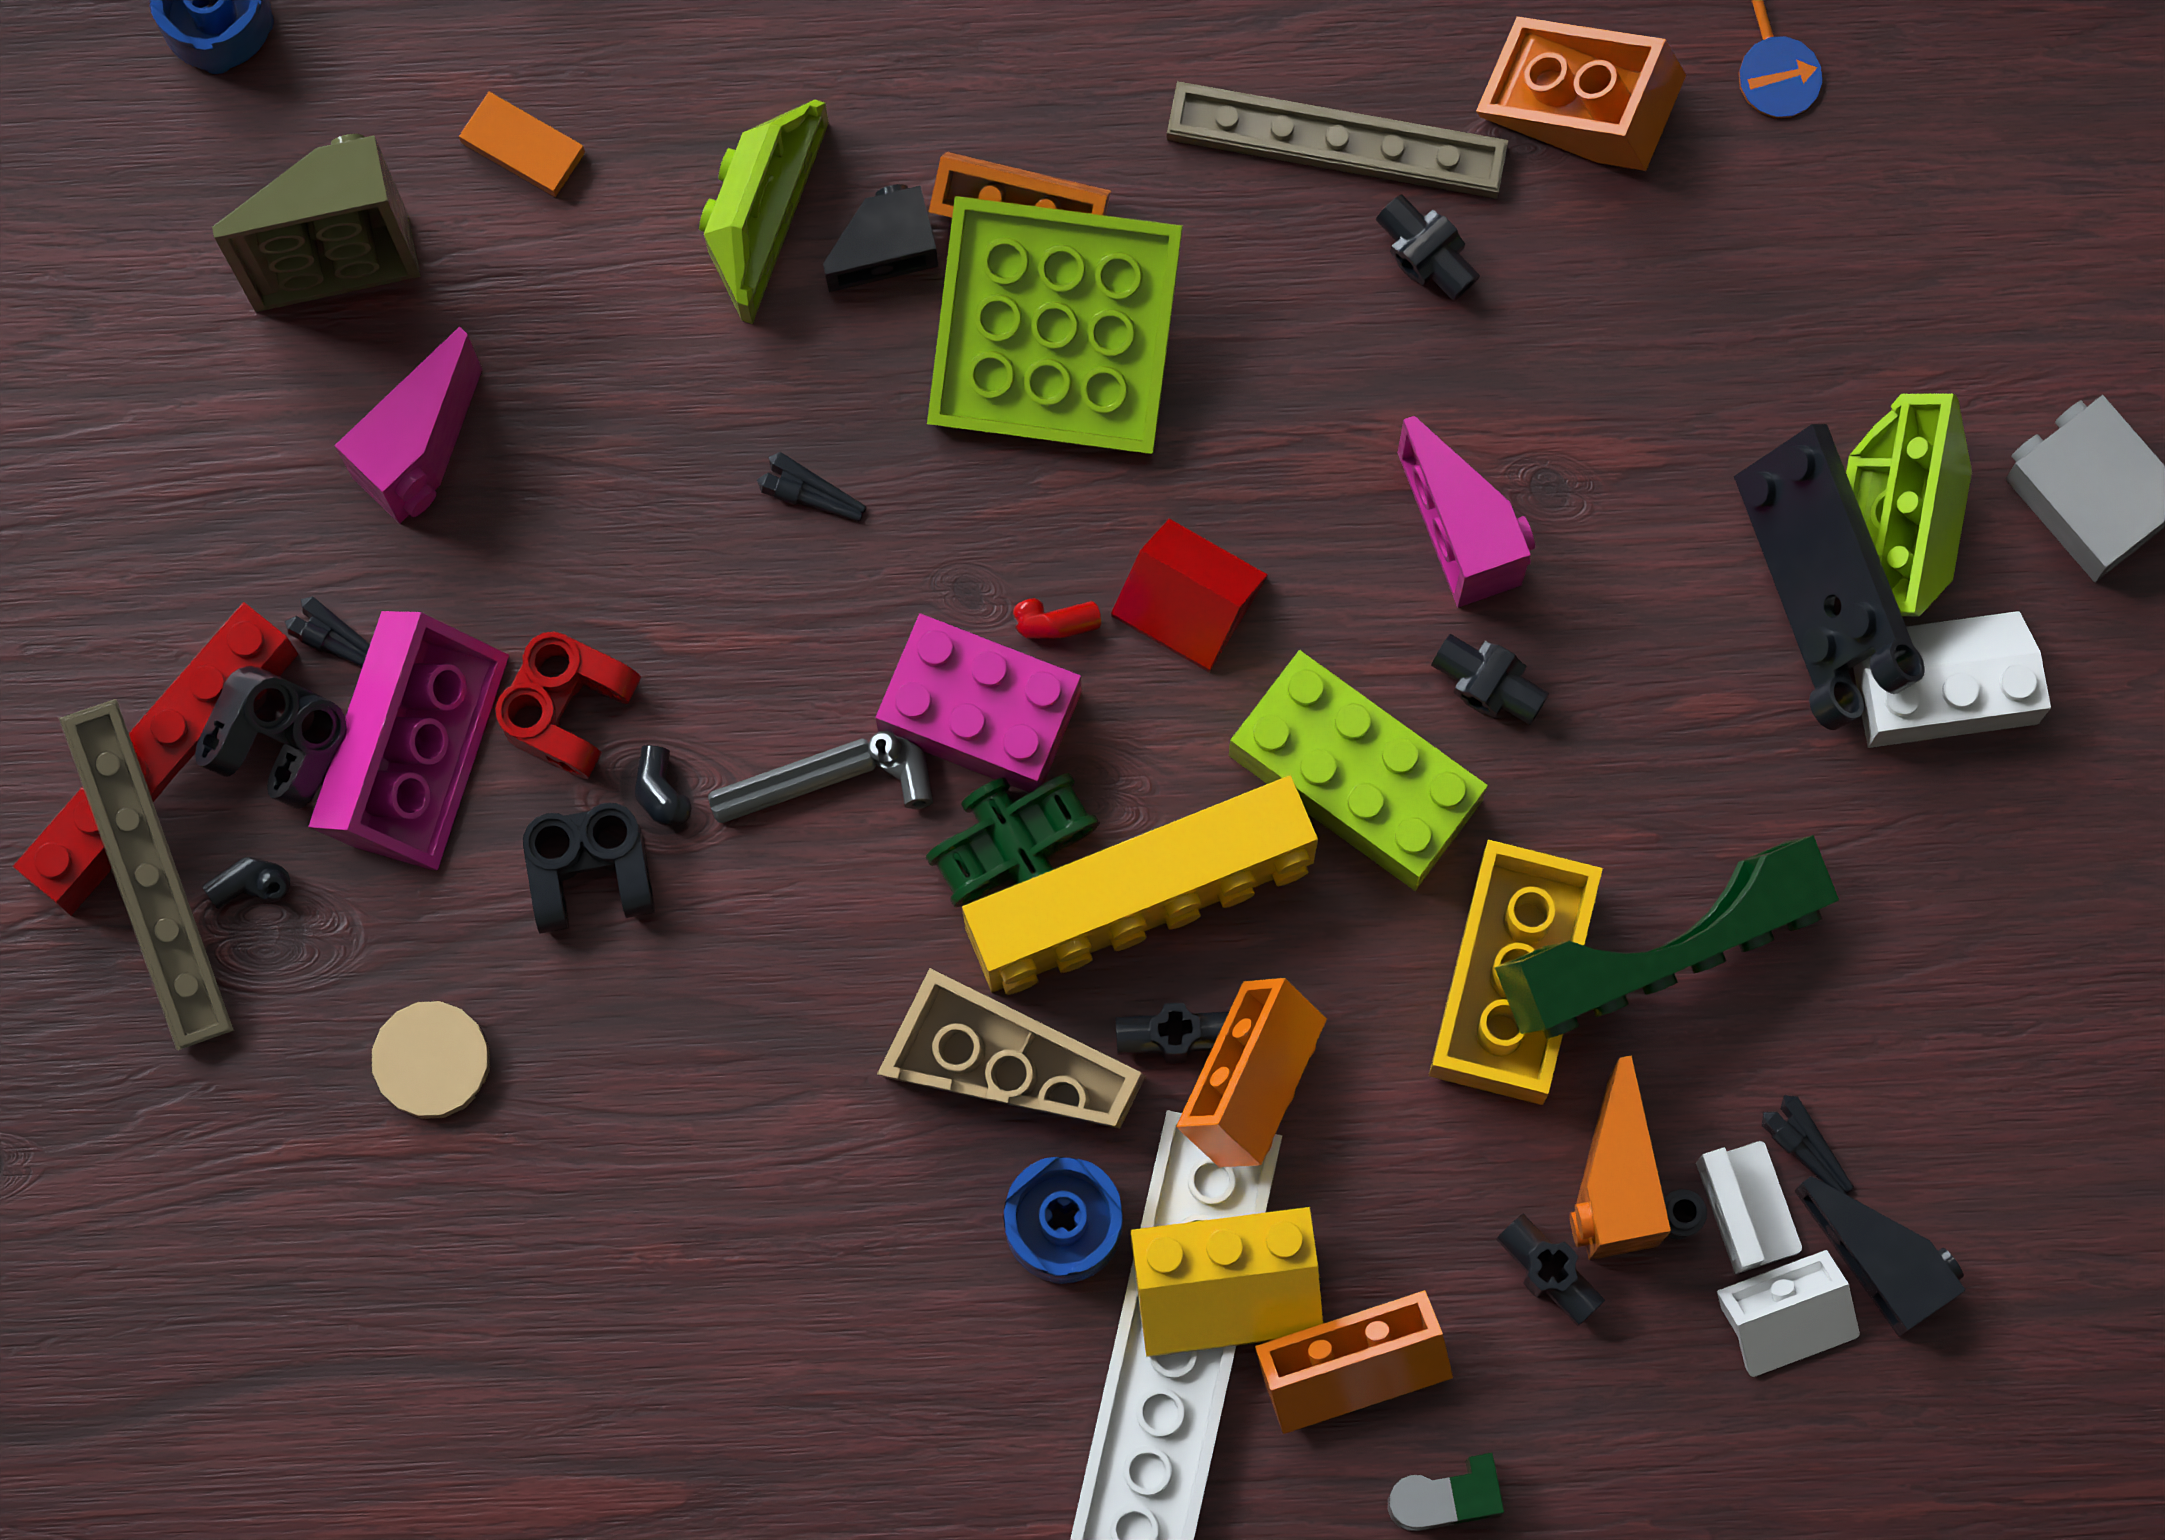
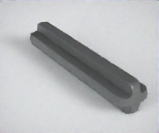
(791, 781)

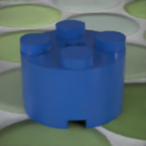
(214, 35)
(1069, 1186)

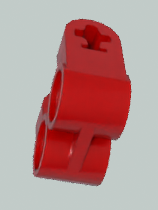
(553, 694)

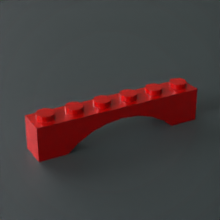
(69, 853)

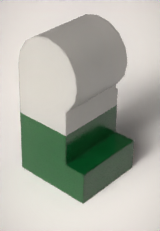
(1427, 1504)

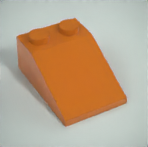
(1585, 90)
(1620, 1190)

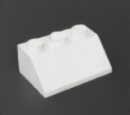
(1975, 680)

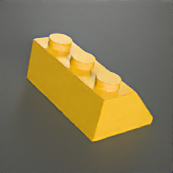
(1226, 1281)

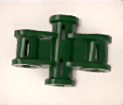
(993, 850)

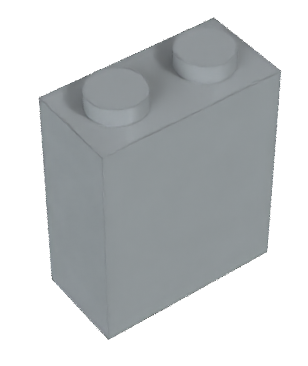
(2093, 485)

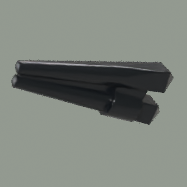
(808, 489)
(327, 633)
(1805, 1142)

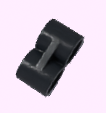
(235, 725)
(585, 855)

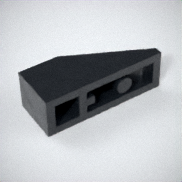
(1891, 1262)

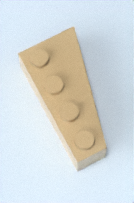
(994, 1053)

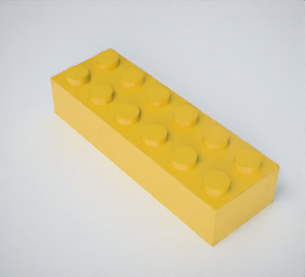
(1141, 886)

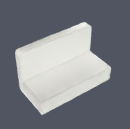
(1748, 1206)
(1790, 1312)

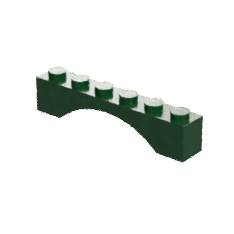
(1763, 893)

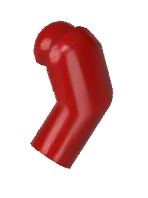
(1060, 623)

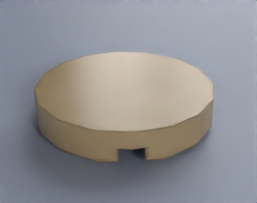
(430, 1059)

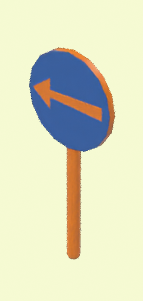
(1779, 73)

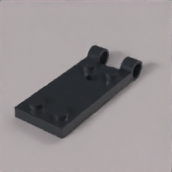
(1823, 551)

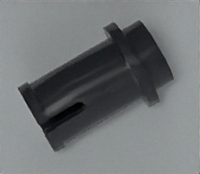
(1692, 1205)

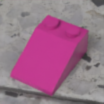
(409, 436)
(1466, 518)

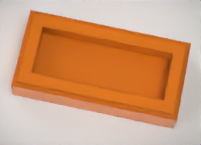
(522, 144)

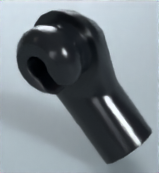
(655, 792)
(249, 877)

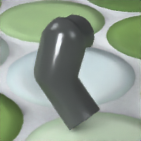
(905, 763)

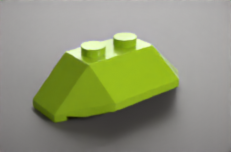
(759, 200)
(1914, 493)

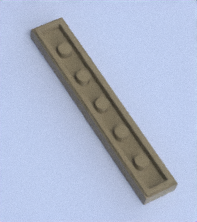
(1337, 140)
(146, 874)

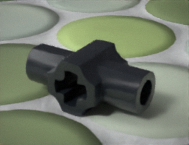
(1427, 247)
(1490, 679)
(1142, 1036)
(1529, 1244)

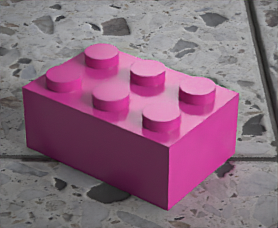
(979, 703)

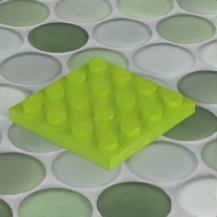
(1054, 324)

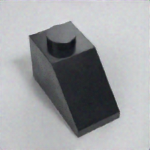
(883, 240)

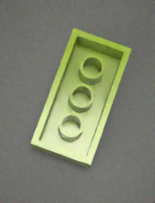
(1358, 769)

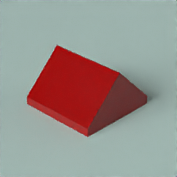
(1187, 594)

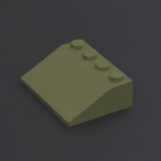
(321, 228)

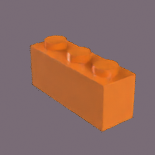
(996, 182)
(1252, 1073)
(1354, 1362)

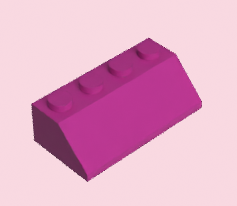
(409, 739)

